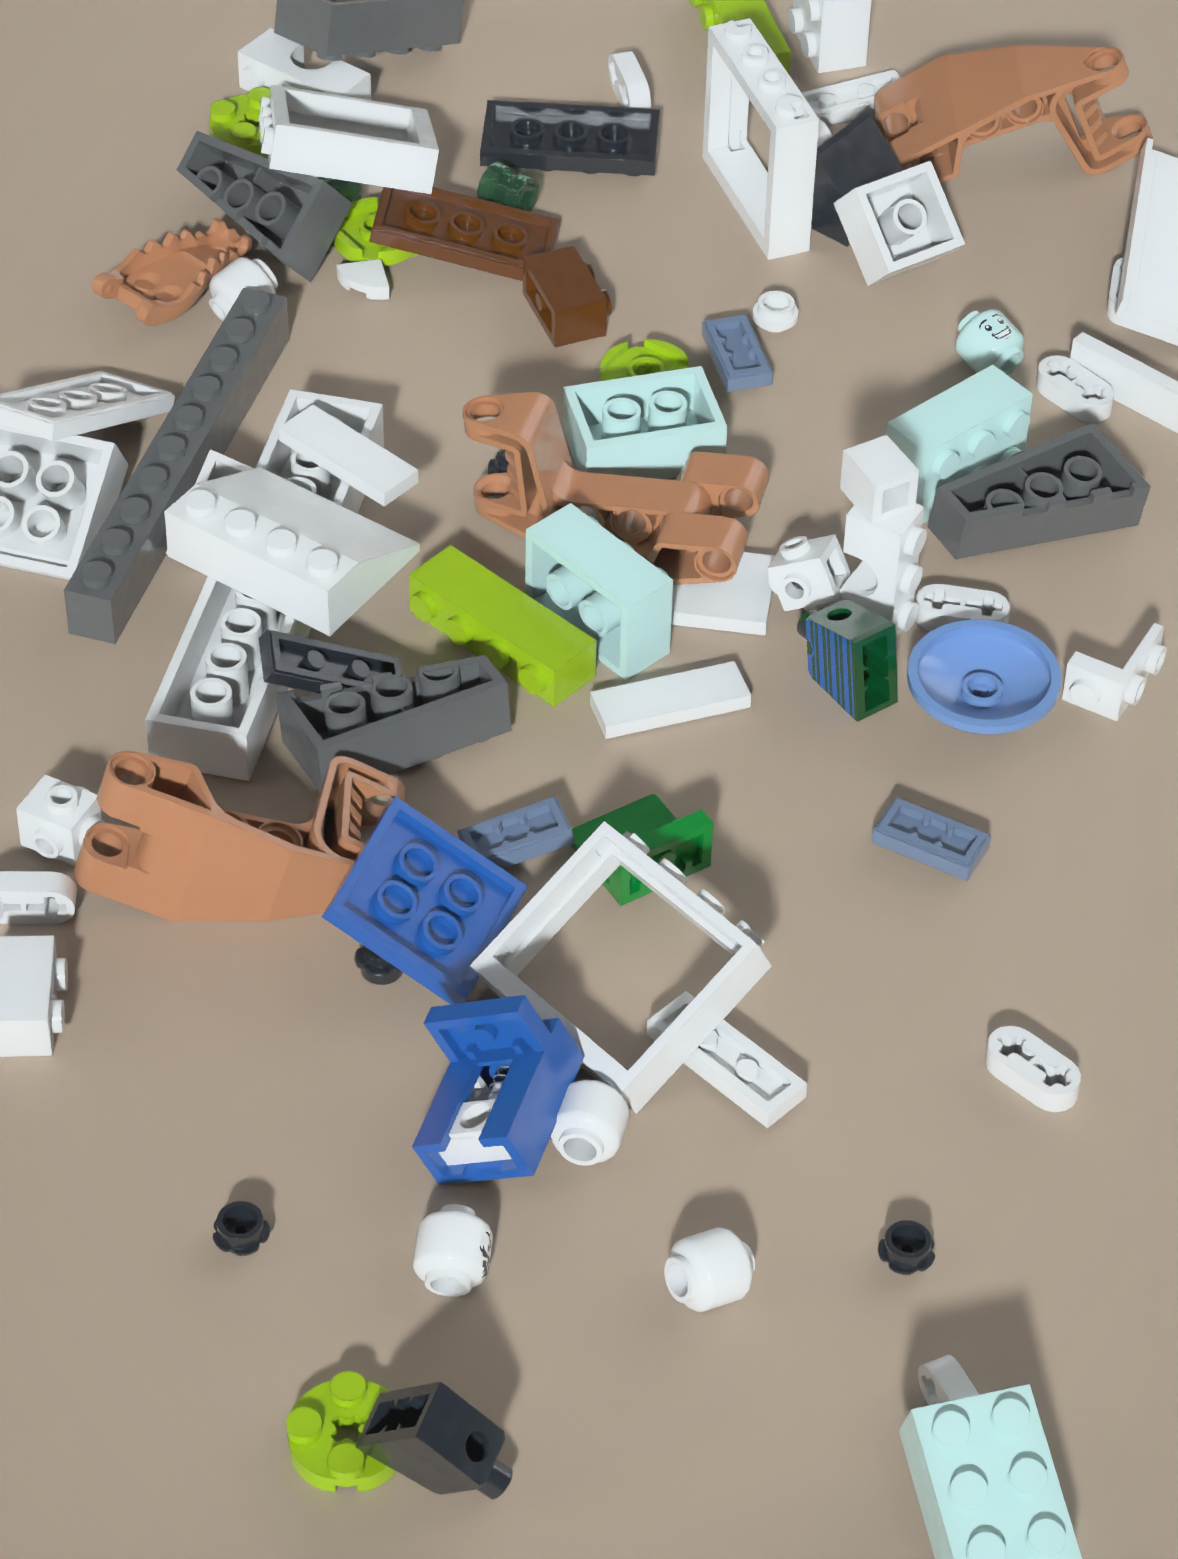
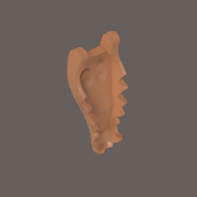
(172, 275)

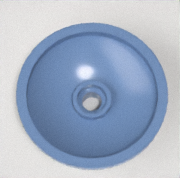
(984, 676)

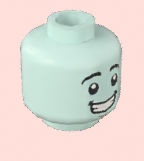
(989, 340)

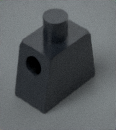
(436, 1441)

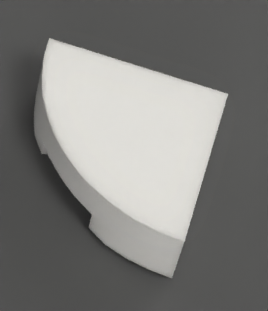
(364, 277)

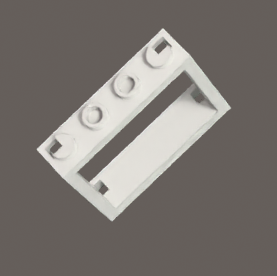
(348, 139)
(774, 202)
(561, 900)

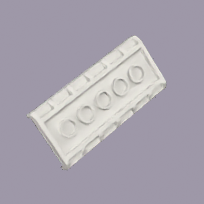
(1150, 263)

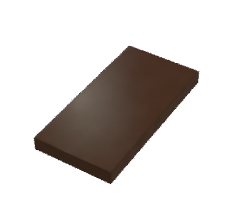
(462, 230)

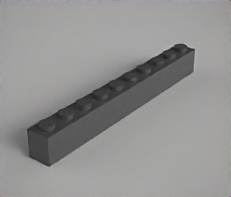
(203, 418)

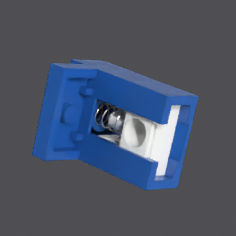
(497, 1091)

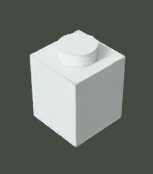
(879, 479)

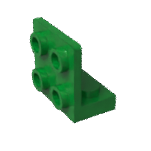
(679, 840)

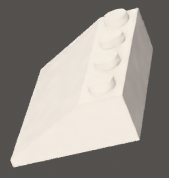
(54, 499)
(284, 546)

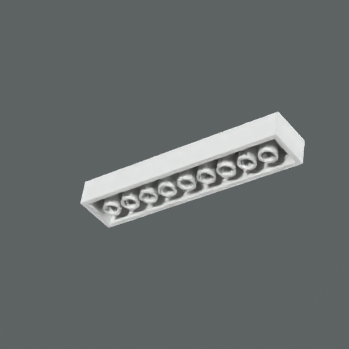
(214, 693)

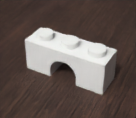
(281, 62)
(889, 567)

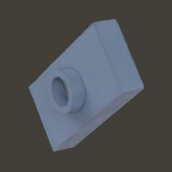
(737, 353)
(520, 833)
(931, 838)

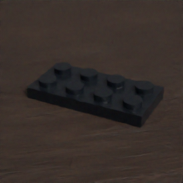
(570, 137)

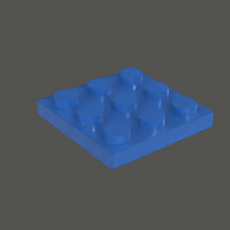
(424, 901)

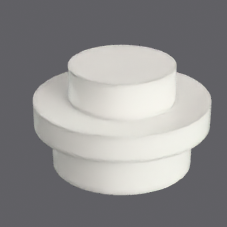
(775, 311)

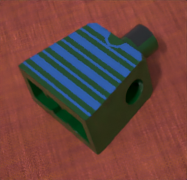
(852, 656)

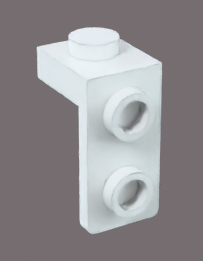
(1109, 688)

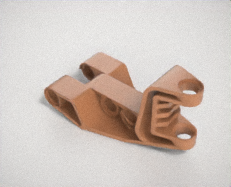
(1002, 90)
(671, 523)
(219, 862)

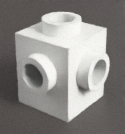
(808, 572)
(57, 818)

